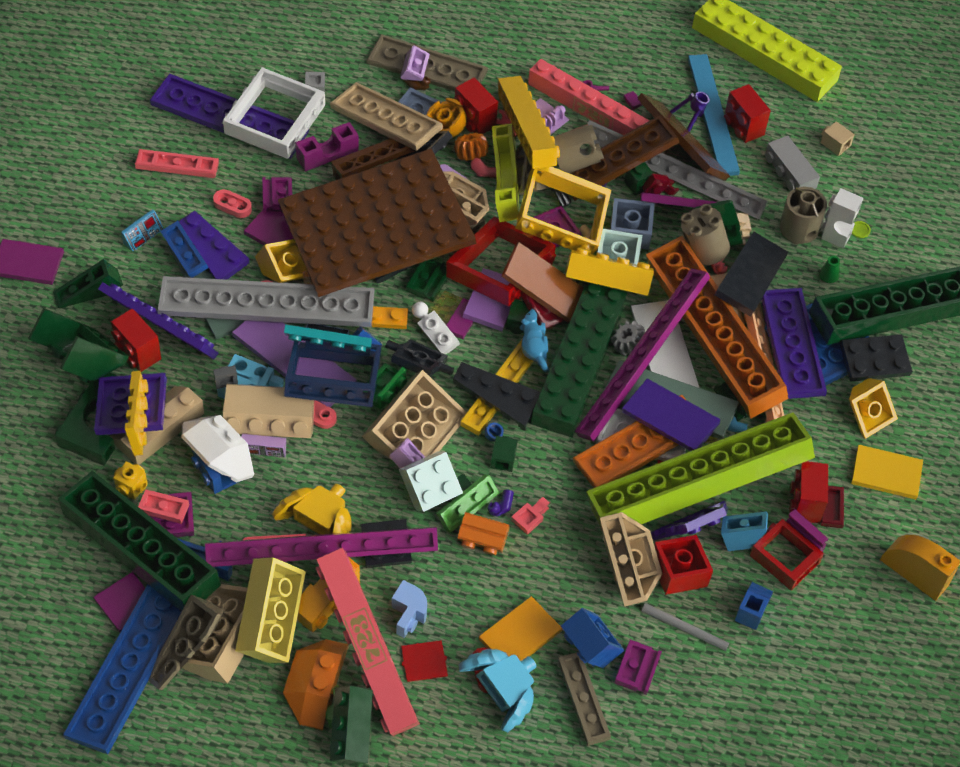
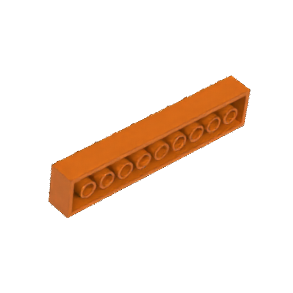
(720, 332)

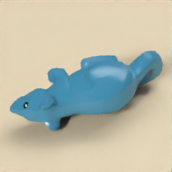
(534, 340)

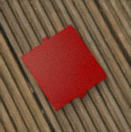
(424, 661)

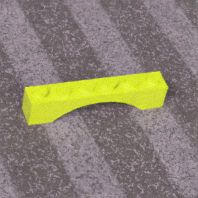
(506, 172)

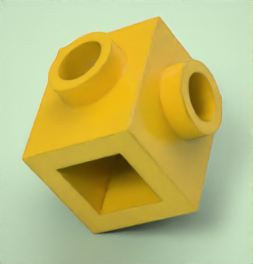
(130, 480)

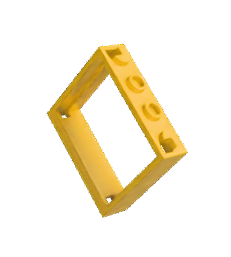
(573, 186)

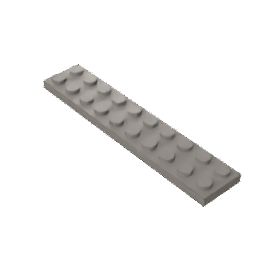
(265, 302)

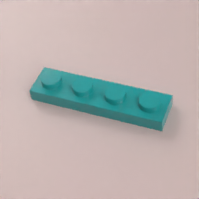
(317, 337)

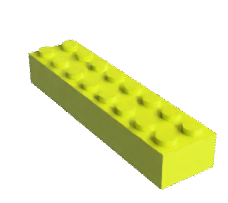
(767, 47)

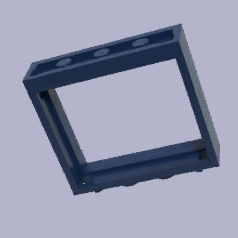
(331, 389)

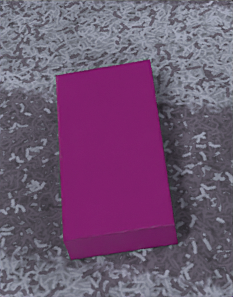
(457, 324)

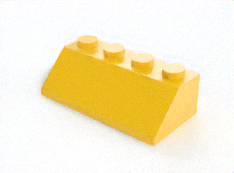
(609, 272)

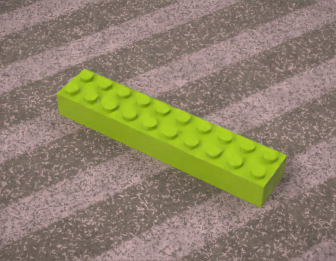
(705, 471)

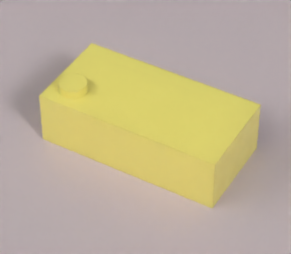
(270, 610)

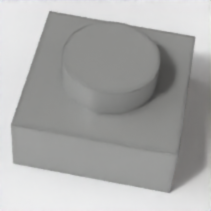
(315, 80)

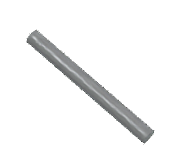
(686, 627)

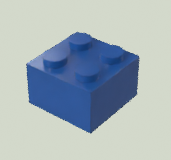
(591, 638)

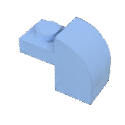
(413, 605)

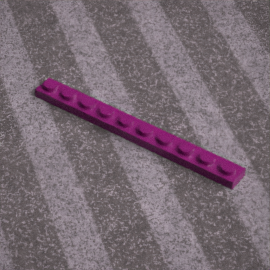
(642, 354)
(317, 546)

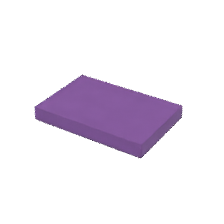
(486, 310)

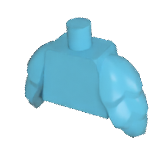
(506, 682)

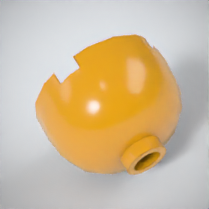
(450, 114)

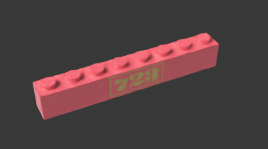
(583, 98)
(367, 642)

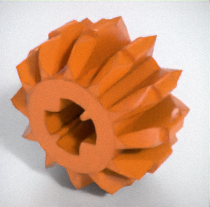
(471, 146)

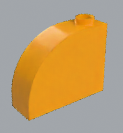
(922, 563)

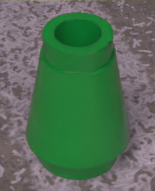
(831, 270)

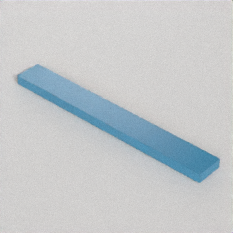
(713, 114)

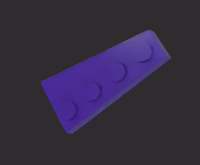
(217, 251)

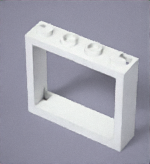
(287, 86)

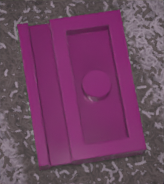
(275, 189)
(805, 528)
(638, 667)

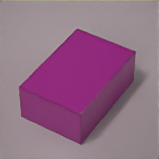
(631, 99)

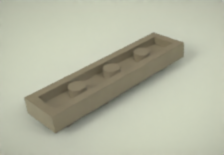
(584, 699)

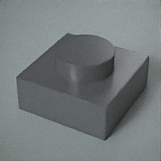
(224, 376)

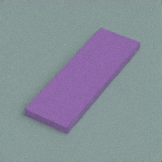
(272, 346)

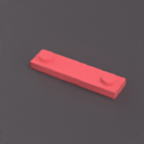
(177, 163)

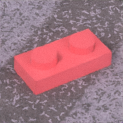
(164, 506)

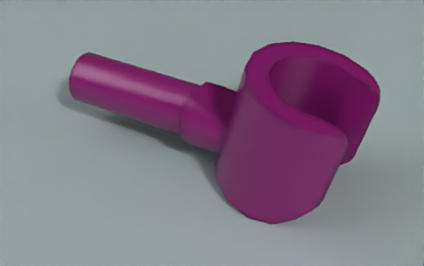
(598, 88)

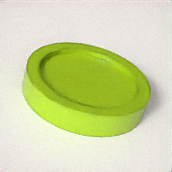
(861, 229)

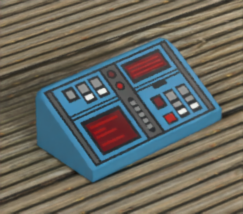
(141, 230)

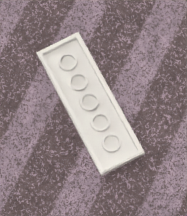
(673, 357)

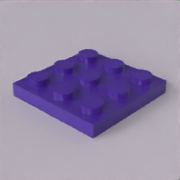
(113, 403)

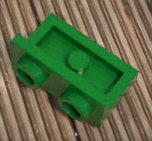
(387, 384)

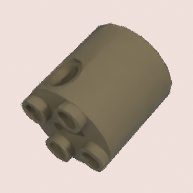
(571, 155)
(803, 215)
(706, 234)

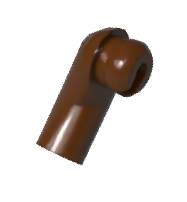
(419, 85)

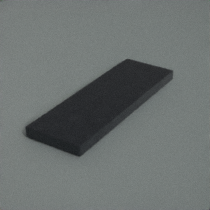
(751, 274)

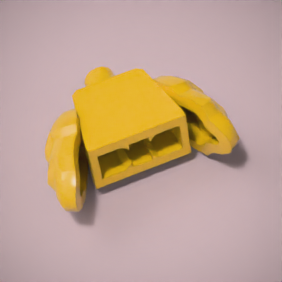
(317, 509)

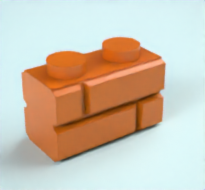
(483, 533)

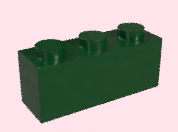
(351, 725)

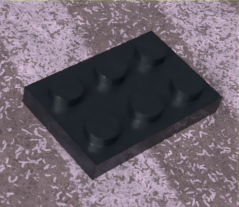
(876, 357)

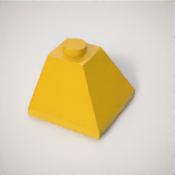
(281, 261)
(872, 406)

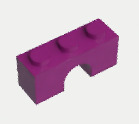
(341, 143)

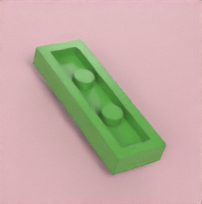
(470, 501)

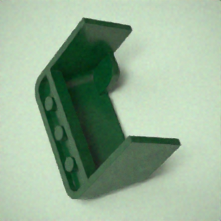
(84, 348)

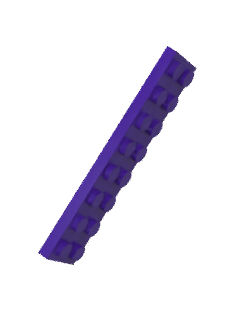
(209, 108)

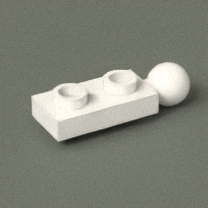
(435, 328)

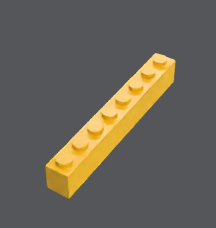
(527, 122)

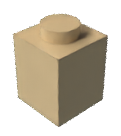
(837, 138)

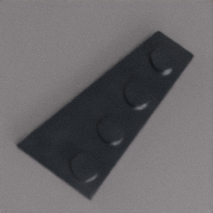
(506, 396)

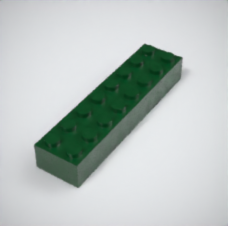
(887, 306)
(579, 359)
(138, 541)

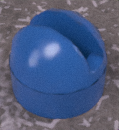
(494, 428)

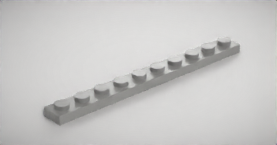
(692, 177)

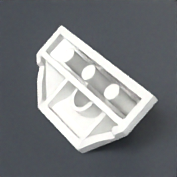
(219, 446)

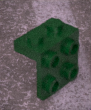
(730, 221)

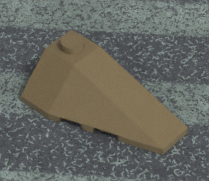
(188, 635)

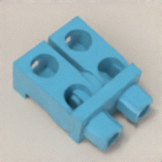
(252, 374)

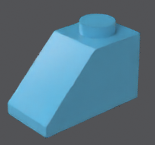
(743, 530)

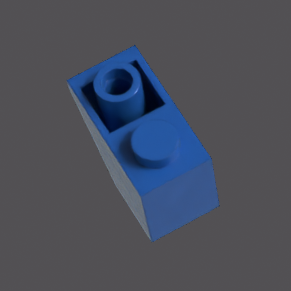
(753, 605)

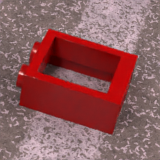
(776, 568)

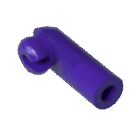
(502, 507)

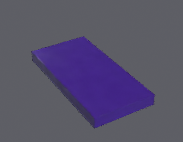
(671, 415)

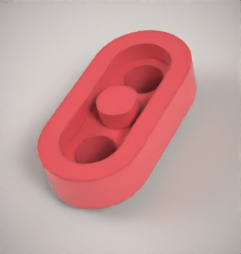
(233, 203)
(324, 422)

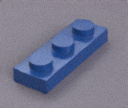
(184, 249)

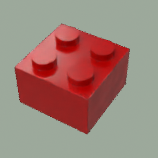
(478, 106)
(747, 113)
(136, 340)
(810, 490)
(683, 564)

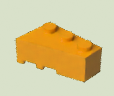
(315, 604)

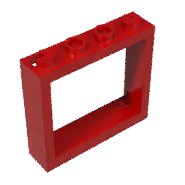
(460, 272)

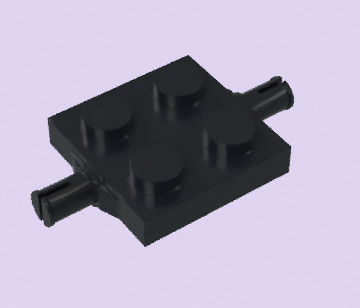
(419, 357)
(387, 559)

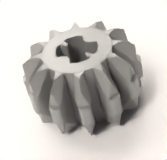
(627, 337)

